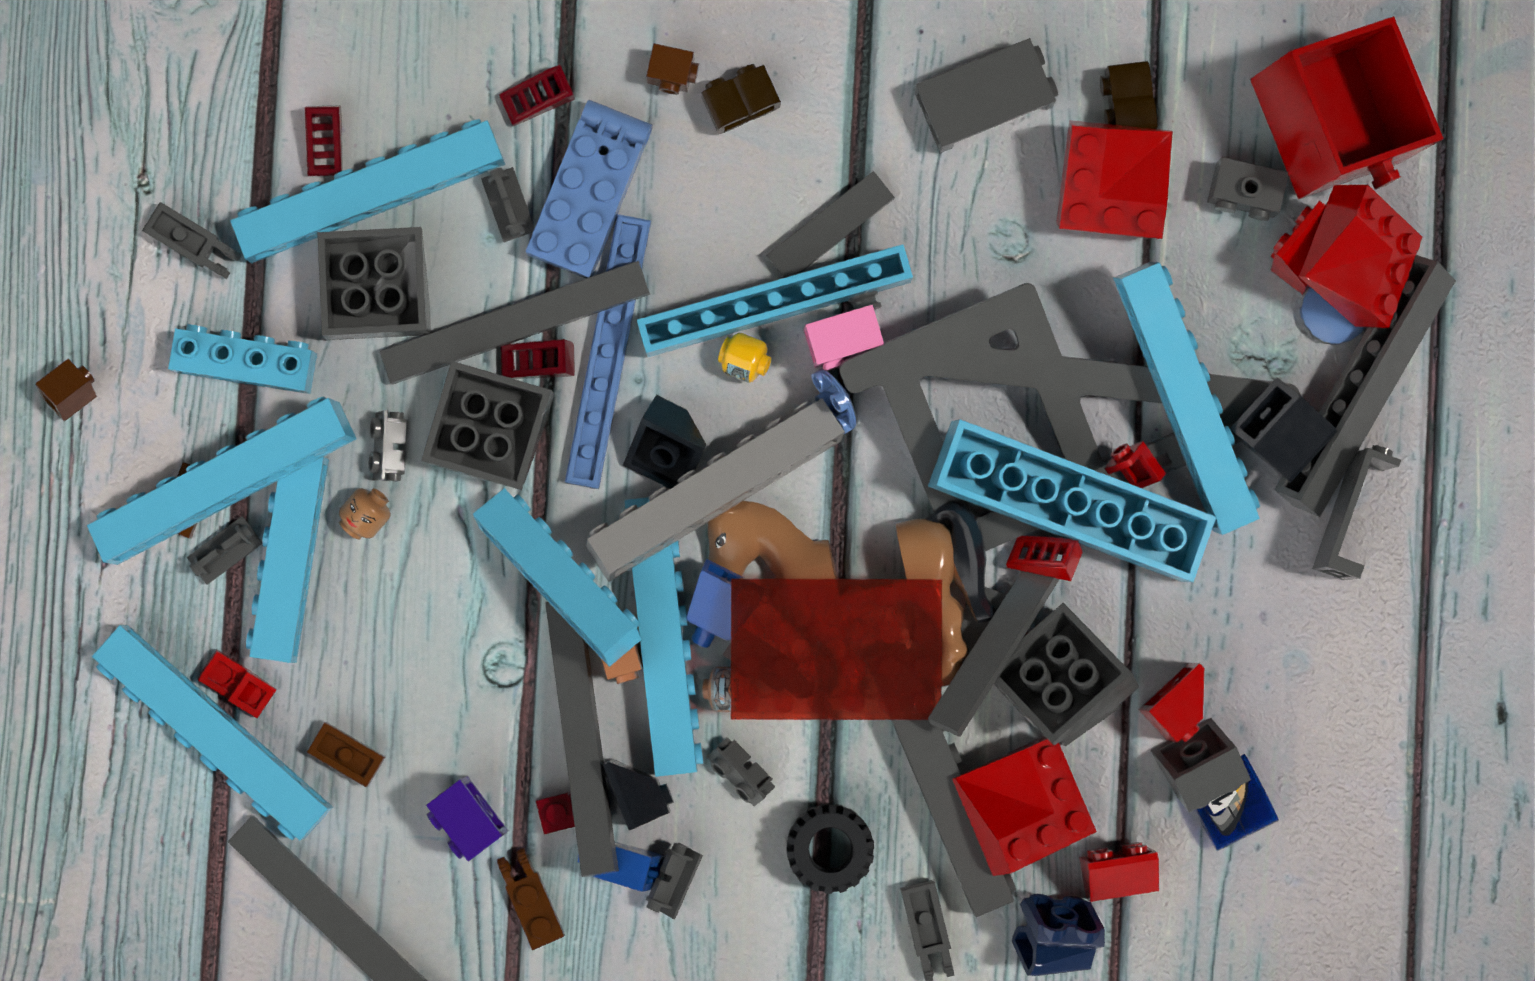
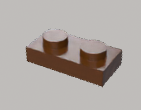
(346, 754)

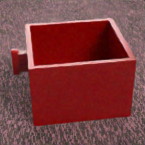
(1347, 108)

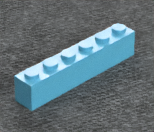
(287, 564)
(558, 577)

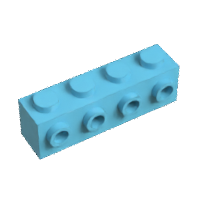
(243, 360)

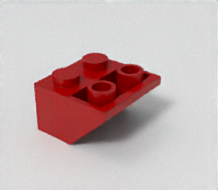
(1292, 249)
(1120, 872)

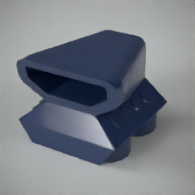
(1058, 935)

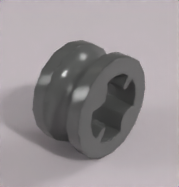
(865, 300)

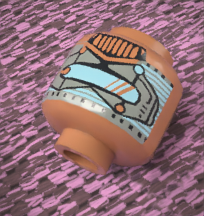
(718, 689)

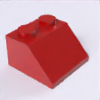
(1178, 704)

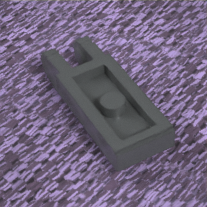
(187, 238)
(927, 925)

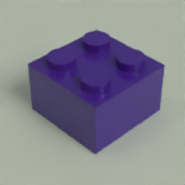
(465, 819)

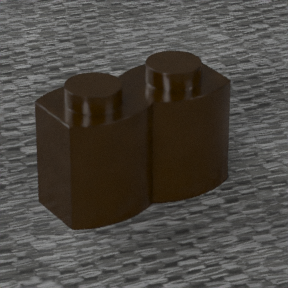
(1129, 95)
(740, 98)

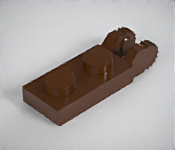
(531, 902)

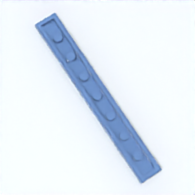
(605, 363)

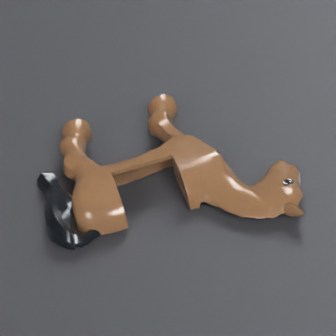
(925, 546)

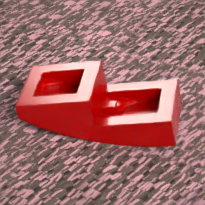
(237, 683)

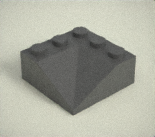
(373, 283)
(487, 425)
(1064, 676)

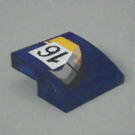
(1238, 812)

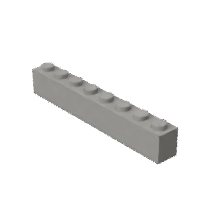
(714, 489)

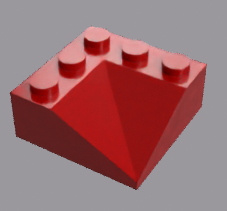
(1115, 179)
(1361, 256)
(1024, 806)

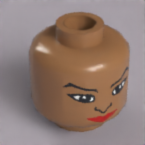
(364, 513)

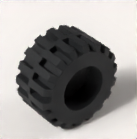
(830, 879)

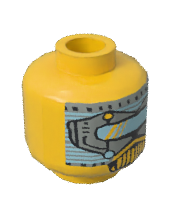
(744, 357)

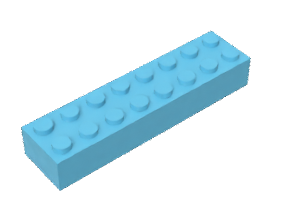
(1071, 501)

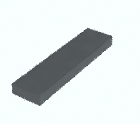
(830, 226)

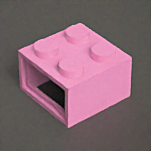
(842, 337)

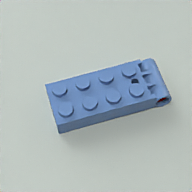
(589, 189)

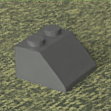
(1202, 766)

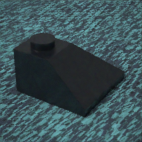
(665, 443)
(637, 794)

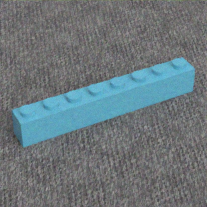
(367, 191)
(774, 300)
(1186, 396)
(221, 481)
(664, 661)
(212, 732)

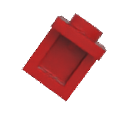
(1136, 464)

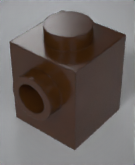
(671, 69)
(67, 389)

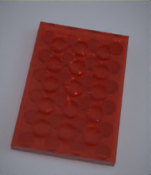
(835, 648)

